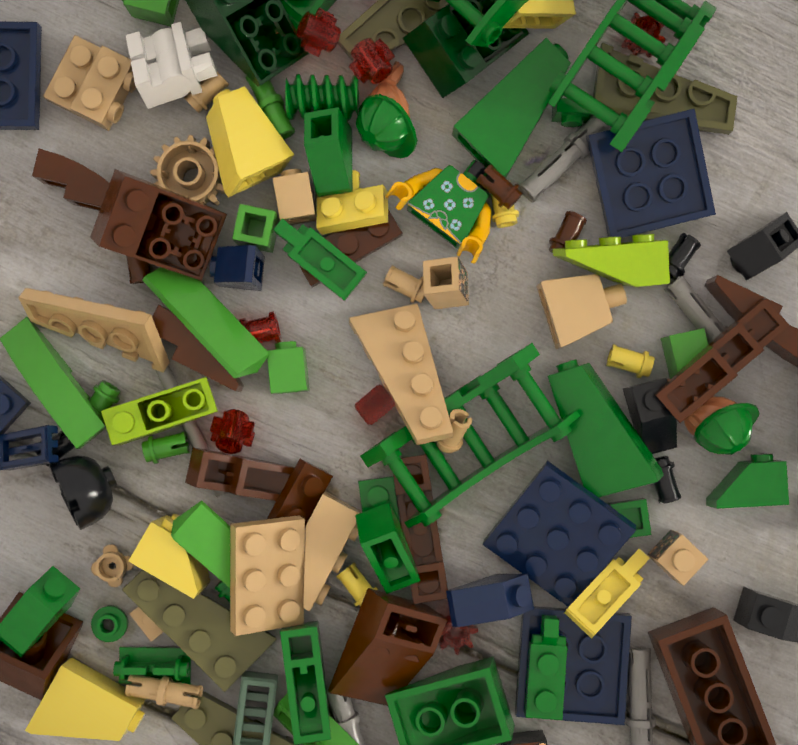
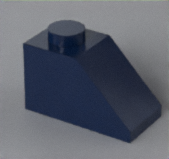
(238, 267)
(490, 599)

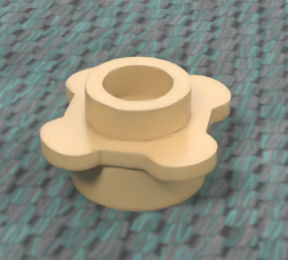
(102, 566)

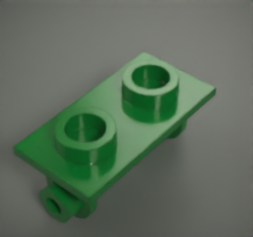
(154, 663)

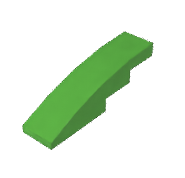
(53, 383)

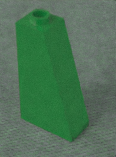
(509, 113)
(602, 439)

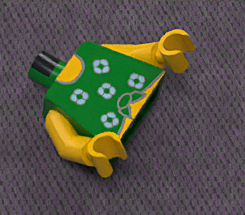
(449, 205)

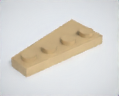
(98, 324)
(405, 365)

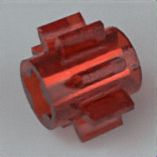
(650, 26)
(318, 32)
(371, 61)
(232, 431)
(457, 642)

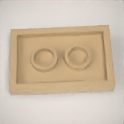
(266, 574)

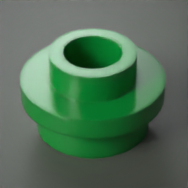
(117, 616)

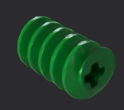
(321, 97)

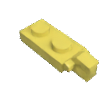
(607, 593)

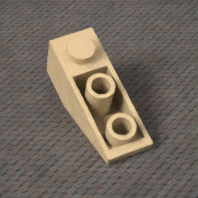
(325, 538)

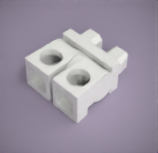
(166, 63)

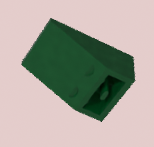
(252, 34)
(445, 54)

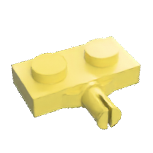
(352, 209)

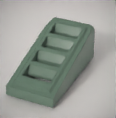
(255, 679)

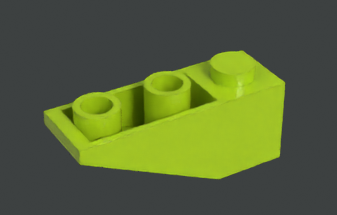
(629, 263)
(159, 412)

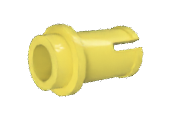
(503, 216)
(630, 361)
(355, 583)

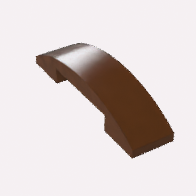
(422, 541)

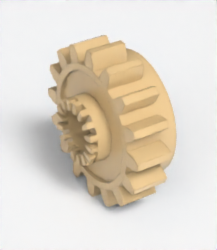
(183, 157)

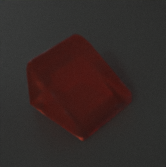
(374, 404)

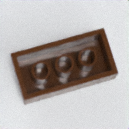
(710, 681)

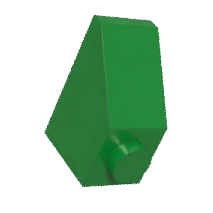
(752, 484)
(386, 548)
(37, 610)

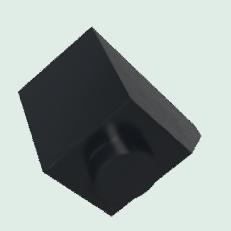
(765, 247)
(650, 417)
(767, 615)

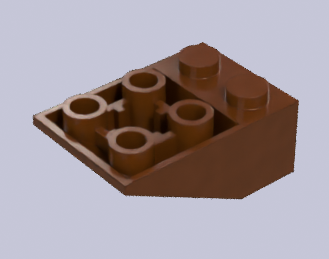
(157, 225)
(386, 647)

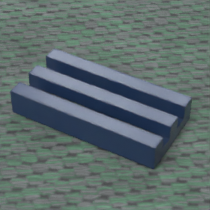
(45, 446)

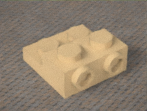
(92, 83)

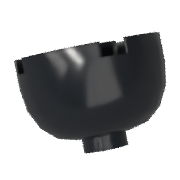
(84, 488)

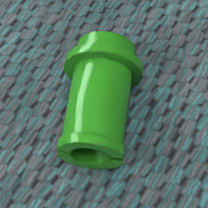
(104, 396)
(165, 447)

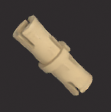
(164, 691)

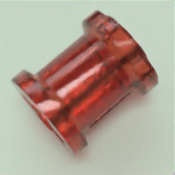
(264, 328)

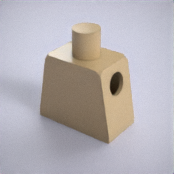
(578, 306)

